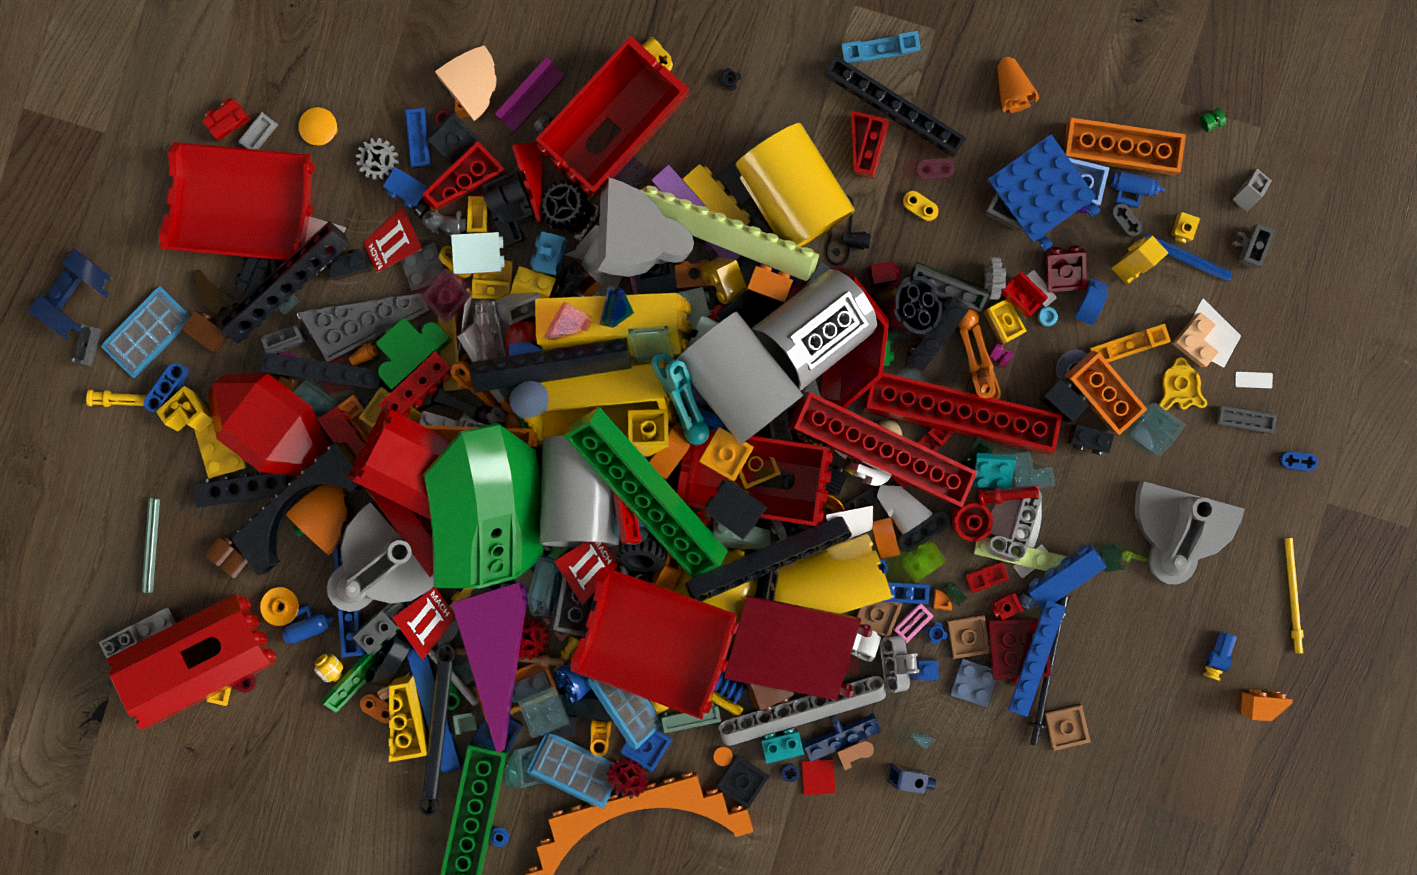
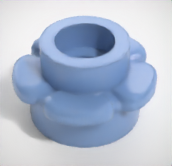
(1026, 601)

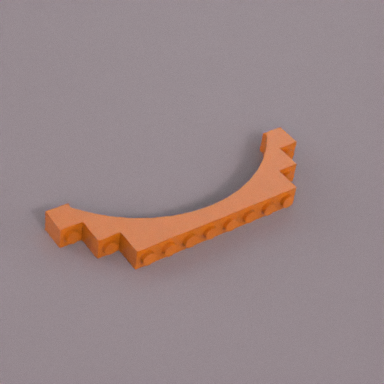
(678, 793)

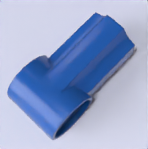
(1220, 656)

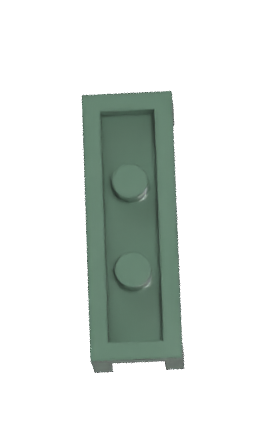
(682, 721)

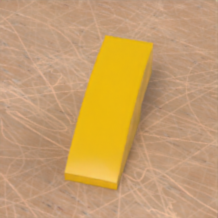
(477, 215)

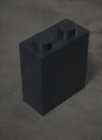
(735, 508)

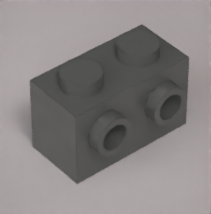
(375, 632)

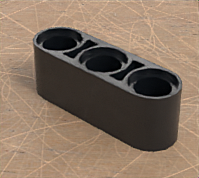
(387, 661)

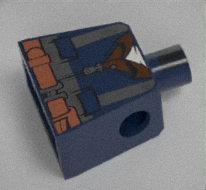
(910, 779)

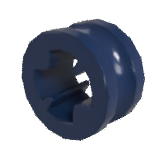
(786, 768)

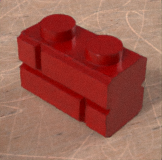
(225, 119)

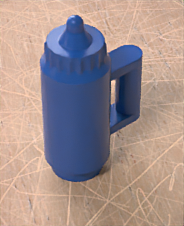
(1134, 184)
(307, 627)

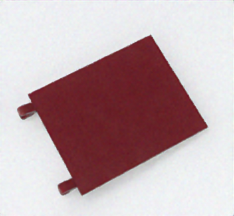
(793, 648)

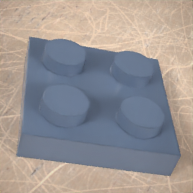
(973, 683)

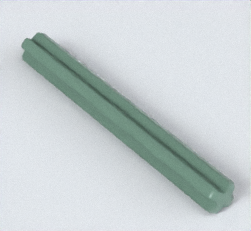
(150, 545)

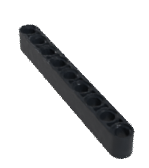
(768, 559)

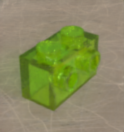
(923, 561)

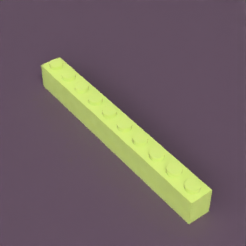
(736, 236)

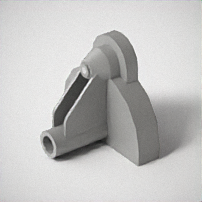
(634, 234)
(1182, 529)
(375, 565)

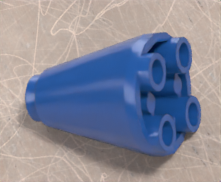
(572, 683)

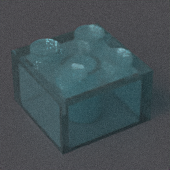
(544, 712)

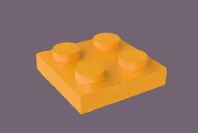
(726, 454)

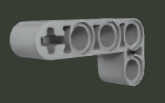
(1021, 524)

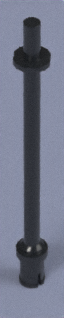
(1046, 680)

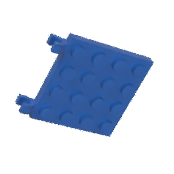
(1042, 190)

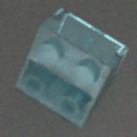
(1156, 429)

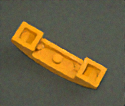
(1133, 343)

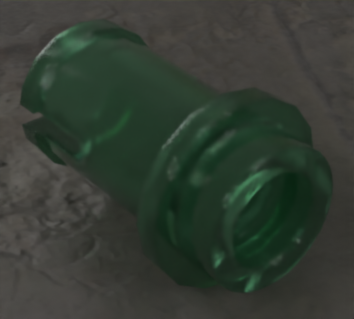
(951, 589)

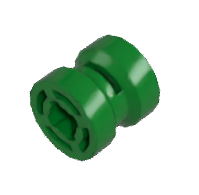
(1213, 119)

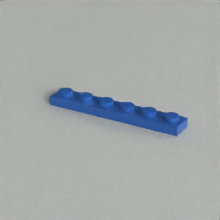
(1036, 658)

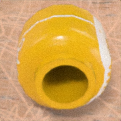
(328, 668)

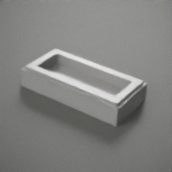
(258, 132)

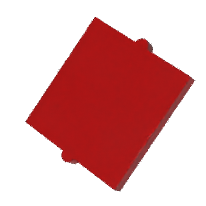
(818, 777)

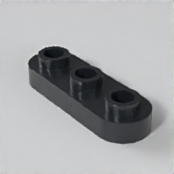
(932, 530)

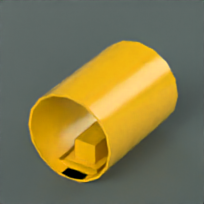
(794, 186)

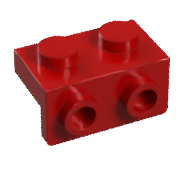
(1024, 294)

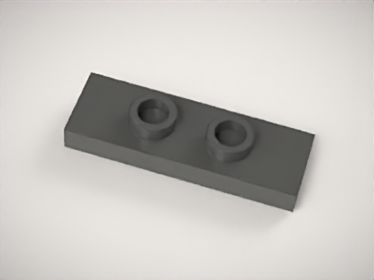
(1246, 419)

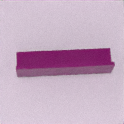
(529, 95)

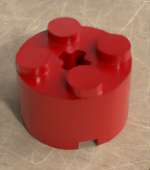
(982, 521)

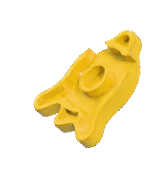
(1182, 386)

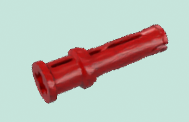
(1000, 495)

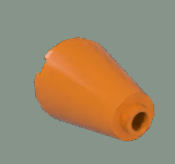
(1014, 86)

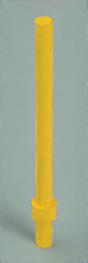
(1297, 632)

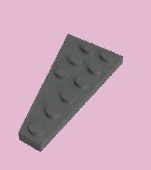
(349, 325)

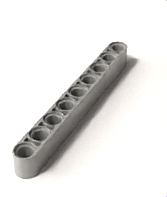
(799, 712)

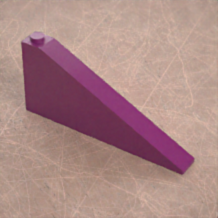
(492, 639)

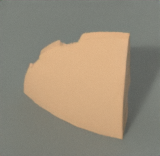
(470, 80)

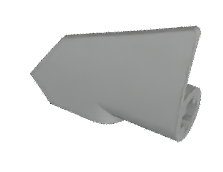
(902, 507)

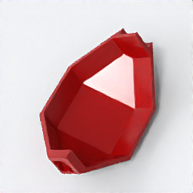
(859, 367)
(265, 423)

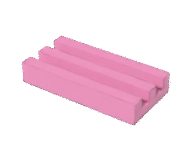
(907, 617)

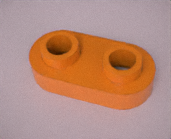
(377, 709)

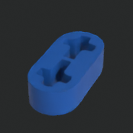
(1298, 465)

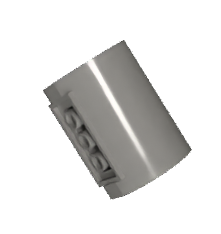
(817, 326)
(739, 377)
(573, 499)

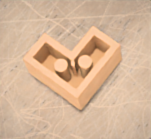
(1192, 341)

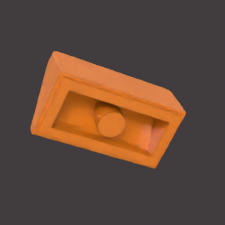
(885, 538)

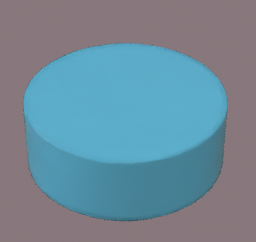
(1047, 316)

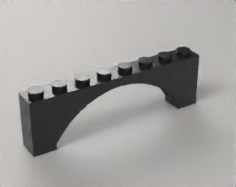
(260, 536)

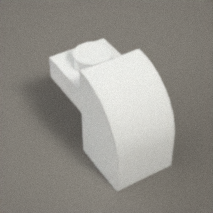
(868, 474)

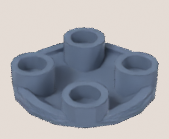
(529, 399)

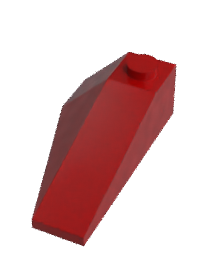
(531, 166)

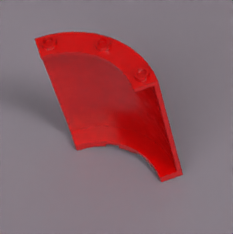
(237, 201)
(655, 643)

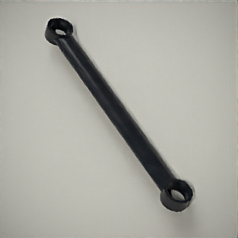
(437, 729)

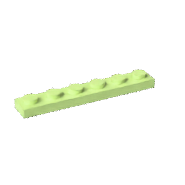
(1033, 557)

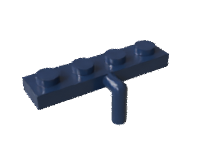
(841, 736)

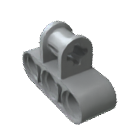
(897, 664)

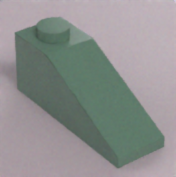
(756, 539)

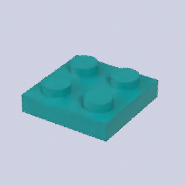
(994, 470)

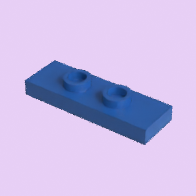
(417, 137)

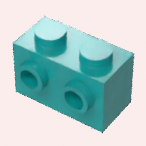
(782, 745)

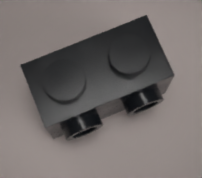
(349, 265)
(1085, 437)

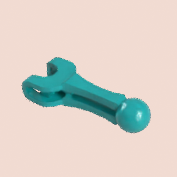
(676, 381)

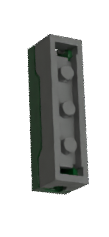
(949, 286)

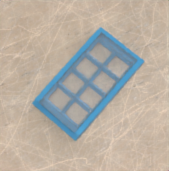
(146, 332)
(630, 713)
(572, 770)

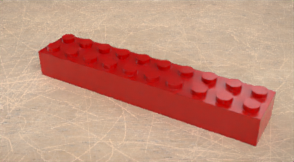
(964, 413)
(882, 449)

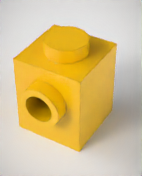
(1184, 227)

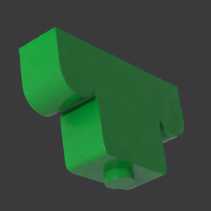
(408, 349)

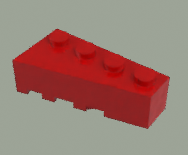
(465, 175)

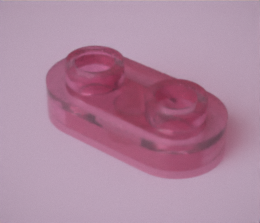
(934, 167)

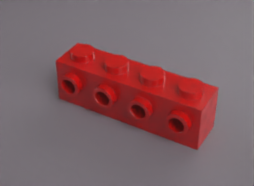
(418, 386)

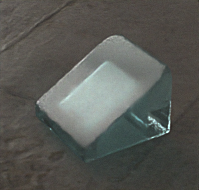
(922, 739)

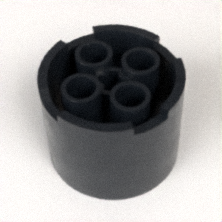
(909, 306)

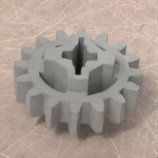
(371, 163)
(994, 278)

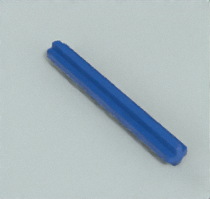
(1195, 261)

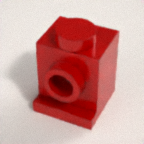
(1010, 599)

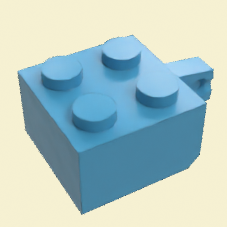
(549, 254)

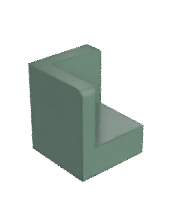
(465, 721)

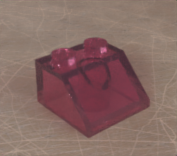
(446, 294)

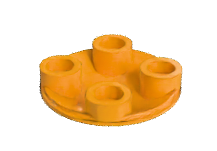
(317, 126)

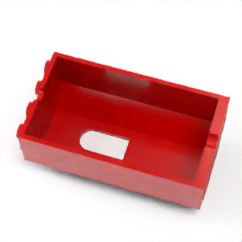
(631, 93)
(397, 458)
(798, 504)
(156, 679)

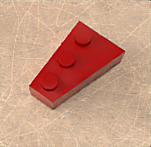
(868, 142)

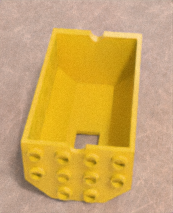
(648, 309)
(611, 391)

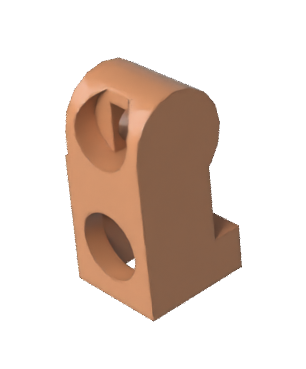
(855, 751)

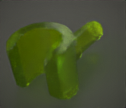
(1127, 556)

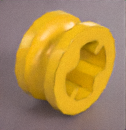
(1212, 673)

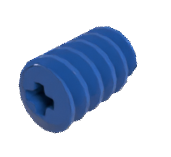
(730, 687)

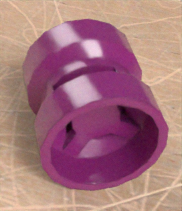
(997, 351)

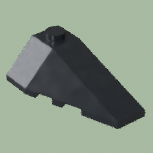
(587, 707)

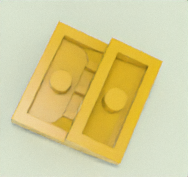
(493, 284)

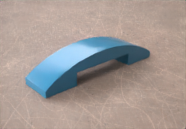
(881, 48)

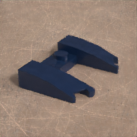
(48, 308)

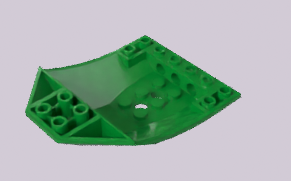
(480, 485)

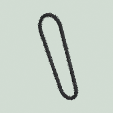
(830, 236)

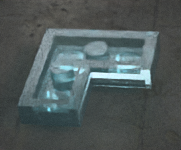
(1026, 476)

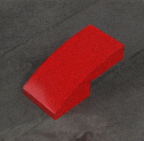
(987, 577)

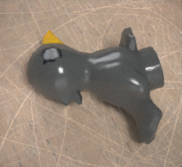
(449, 224)

